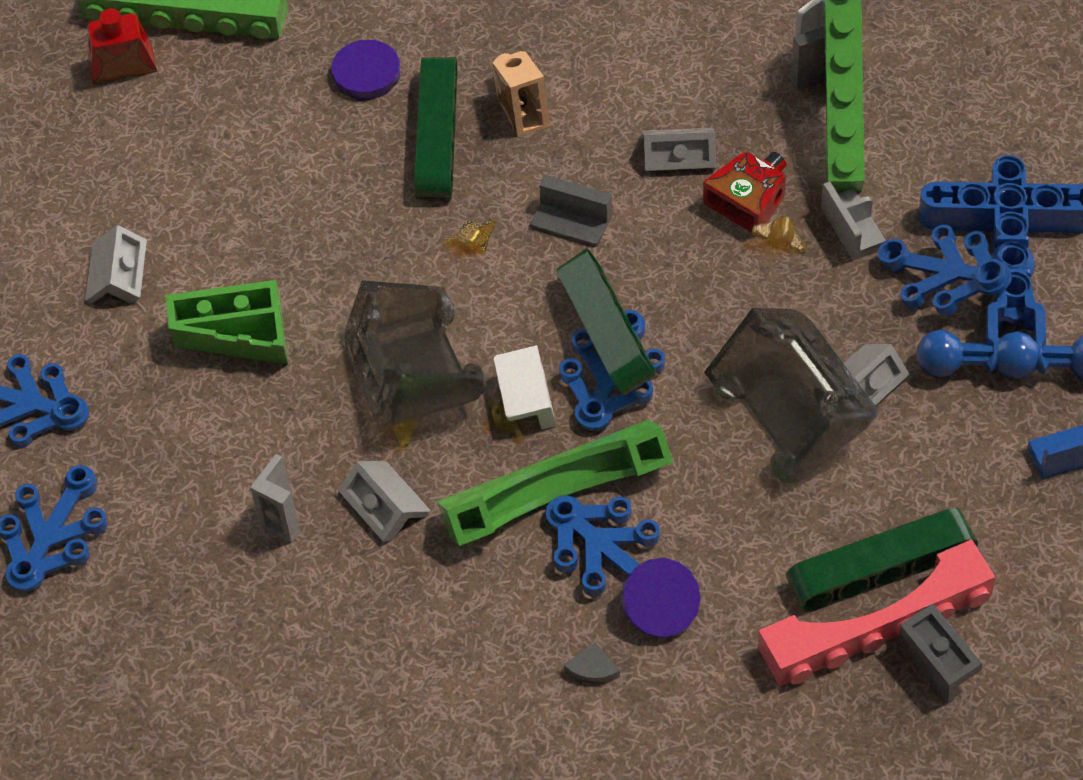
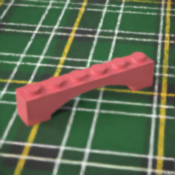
(800, 648)

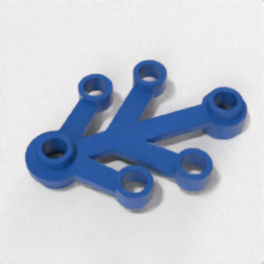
(988, 277)
(600, 398)
(31, 401)
(52, 532)
(597, 540)

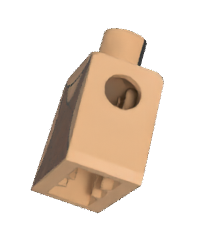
(516, 77)

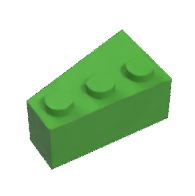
(230, 321)

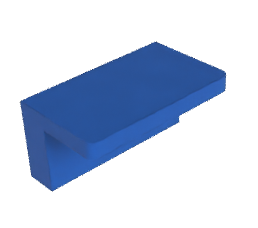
(1058, 452)

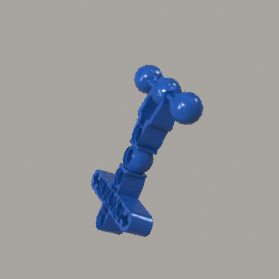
(1009, 211)

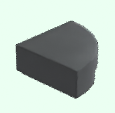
(592, 665)

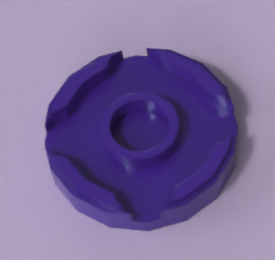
(366, 69)
(660, 597)

